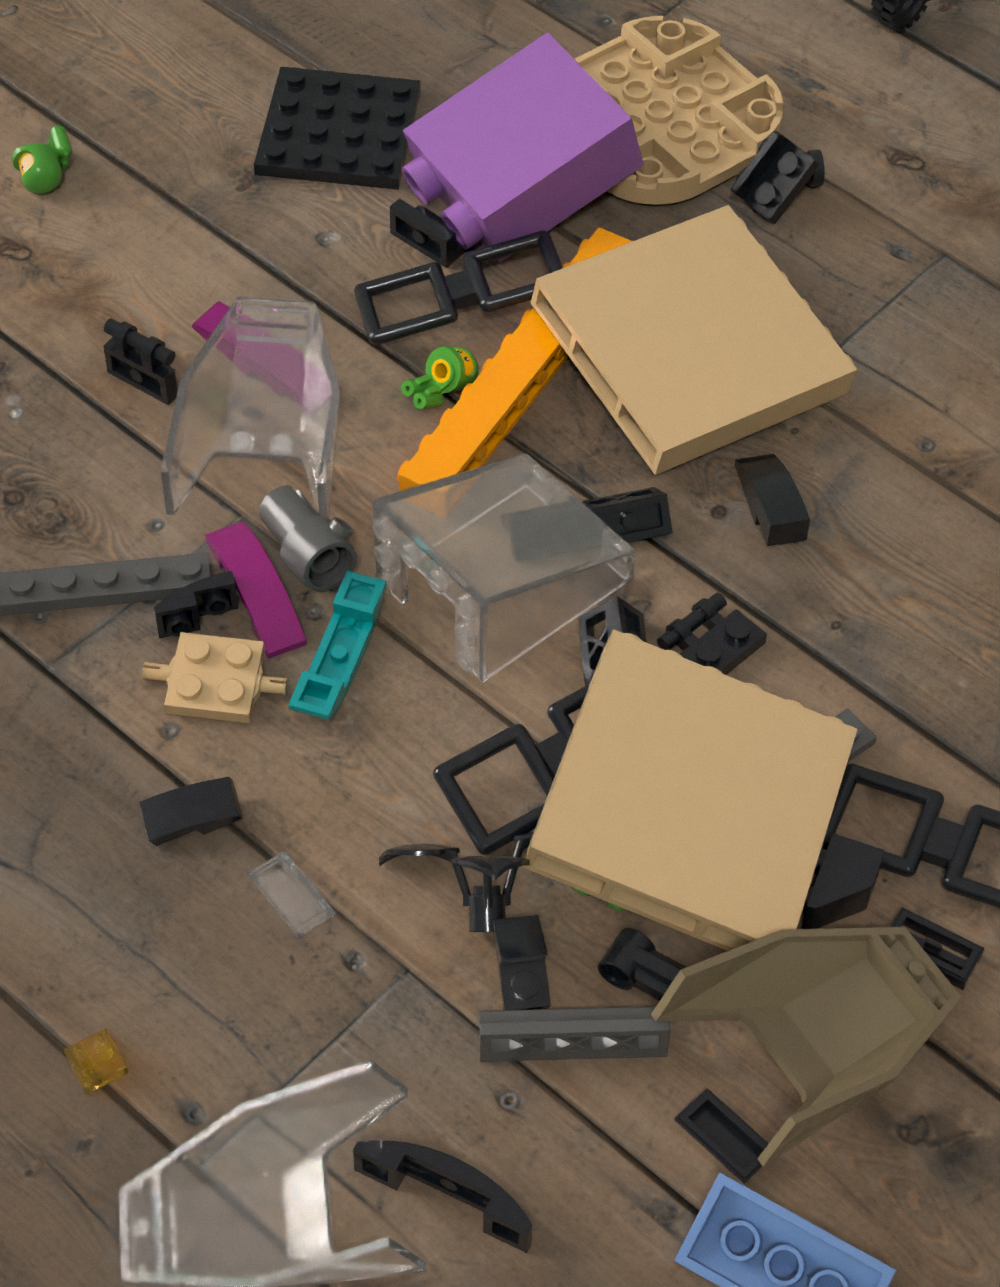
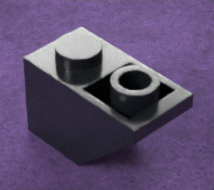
(843, 881)

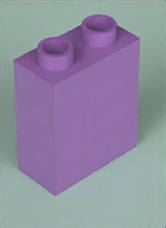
(521, 147)

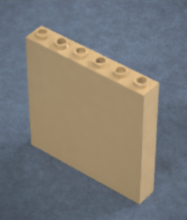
(692, 338)
(691, 796)

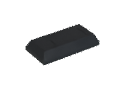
(723, 1135)

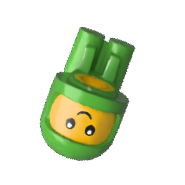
(43, 163)
(446, 372)

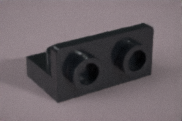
(774, 176)

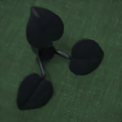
(487, 901)

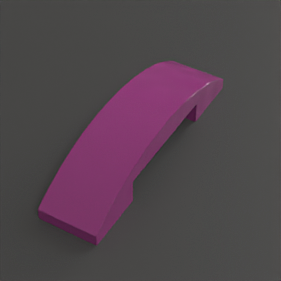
(258, 588)

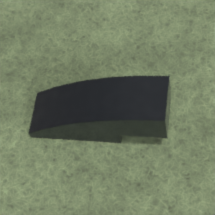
(773, 499)

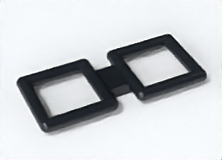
(454, 290)
(541, 758)
(933, 837)

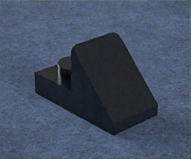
(521, 963)

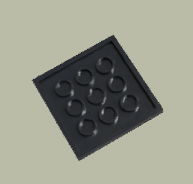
(337, 128)

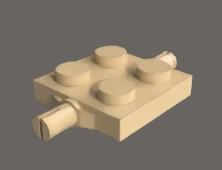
(215, 677)

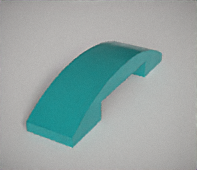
(341, 648)

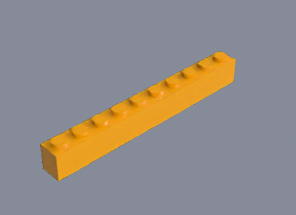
(499, 394)

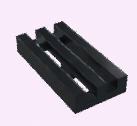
(953, 967)

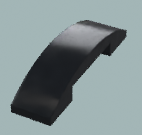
(393, 1160)

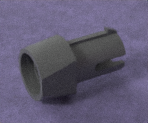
(310, 544)

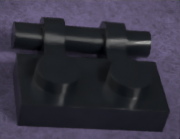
(140, 361)
(726, 642)

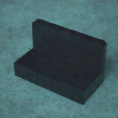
(424, 232)

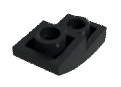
(204, 597)
(190, 808)

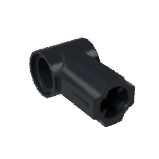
(637, 964)

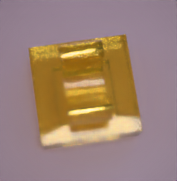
(95, 1061)

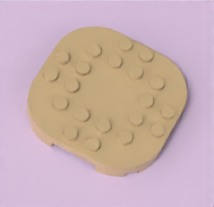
(689, 105)

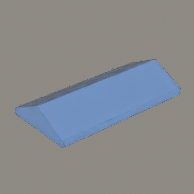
(758, 1243)

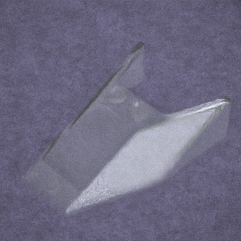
(257, 394)
(253, 1194)

